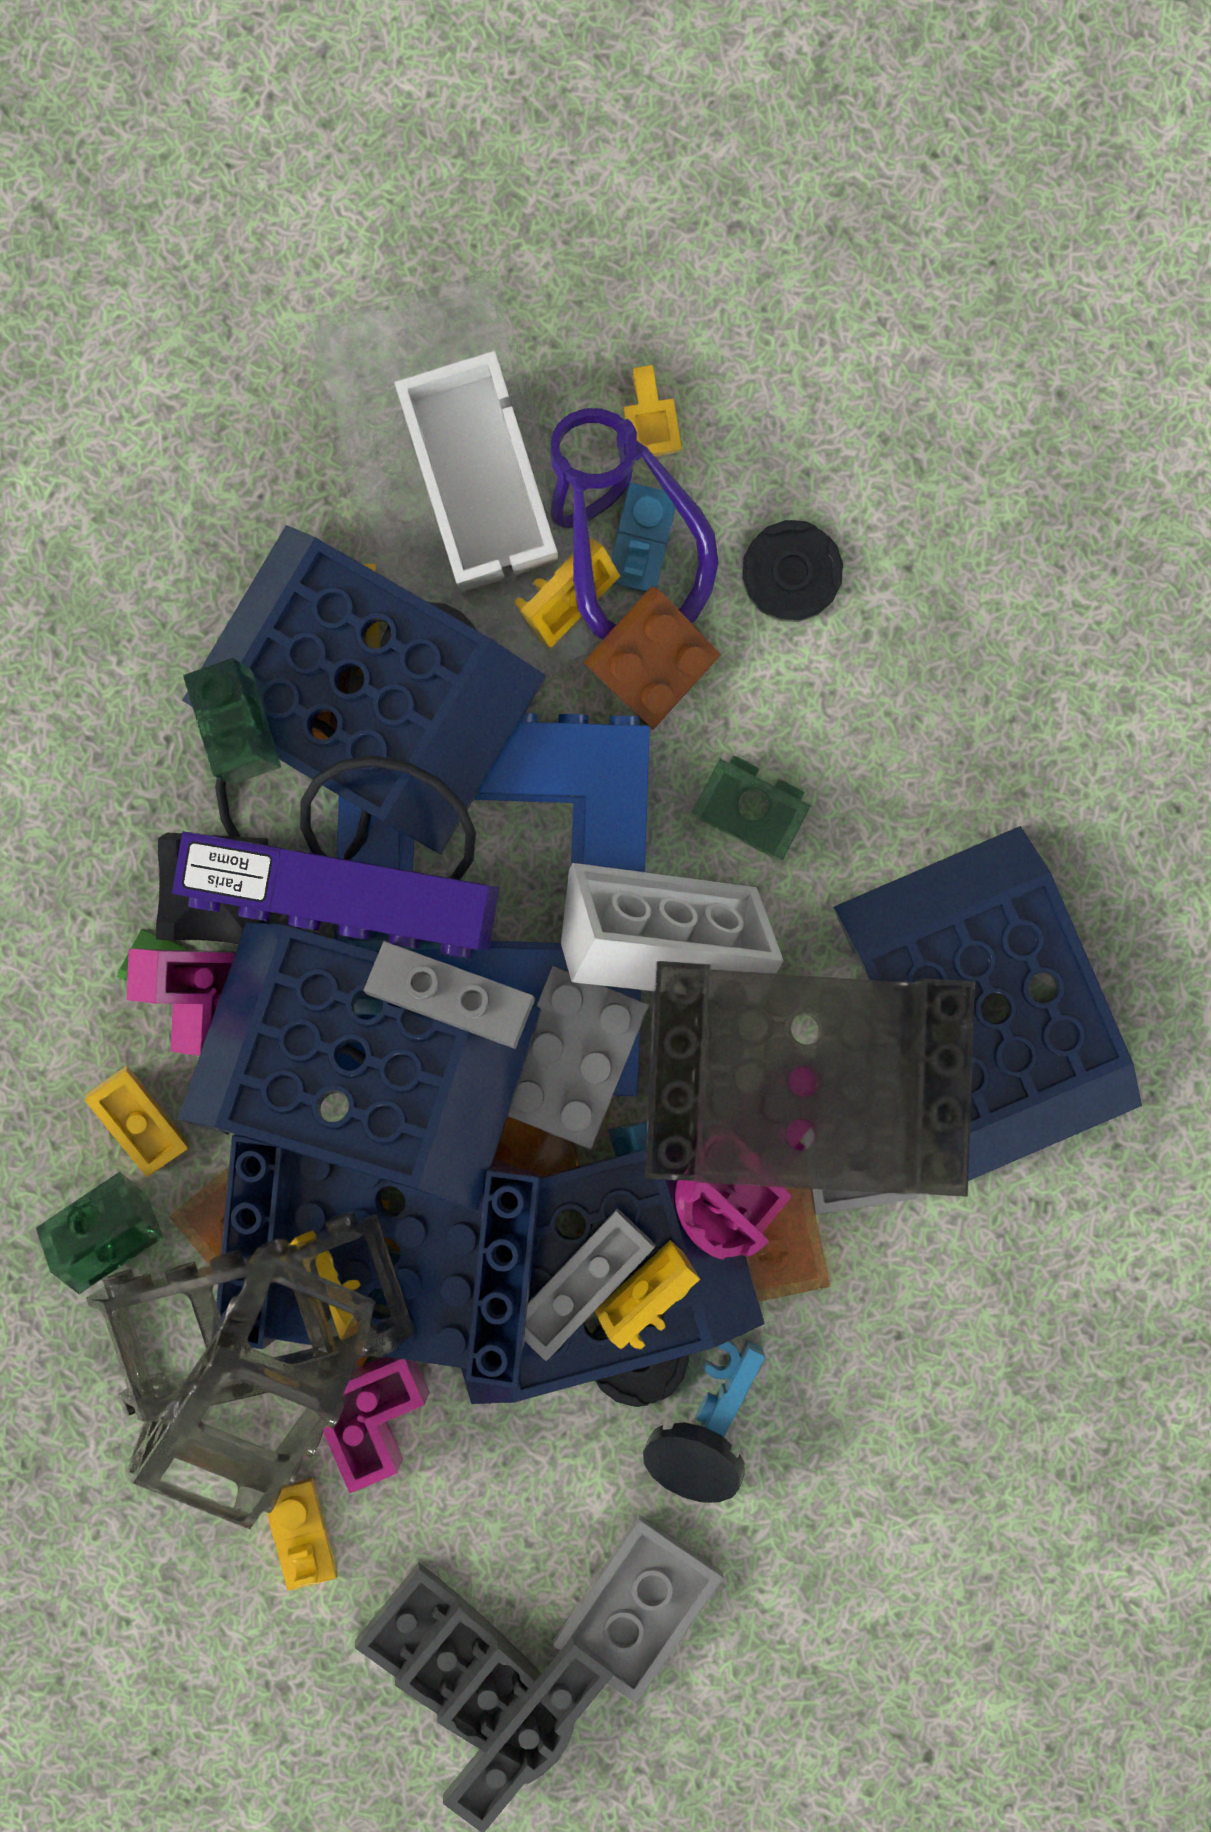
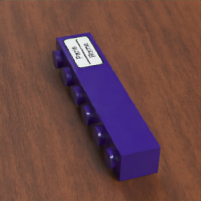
(335, 891)

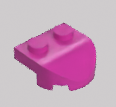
(728, 1217)

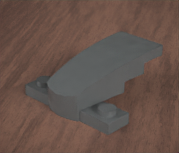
(481, 1689)

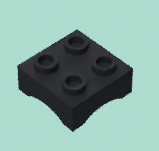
(180, 922)

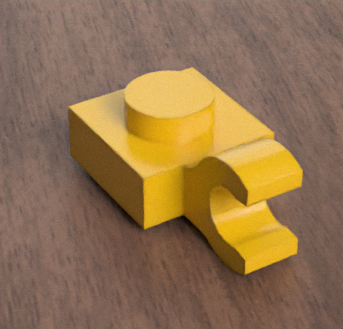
(653, 419)

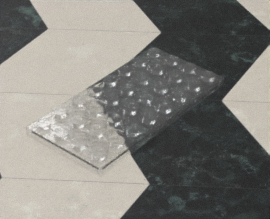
(356, 365)

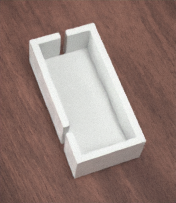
(477, 471)

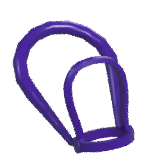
(620, 477)

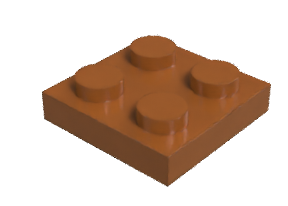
(652, 657)

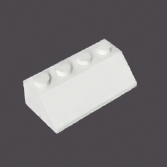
(629, 920)

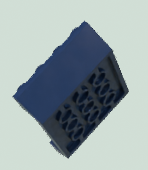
(426, 698)
(997, 923)
(419, 1106)
(457, 1266)
(709, 1315)

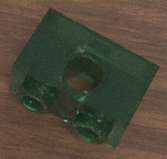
(232, 721)
(783, 812)
(99, 1233)

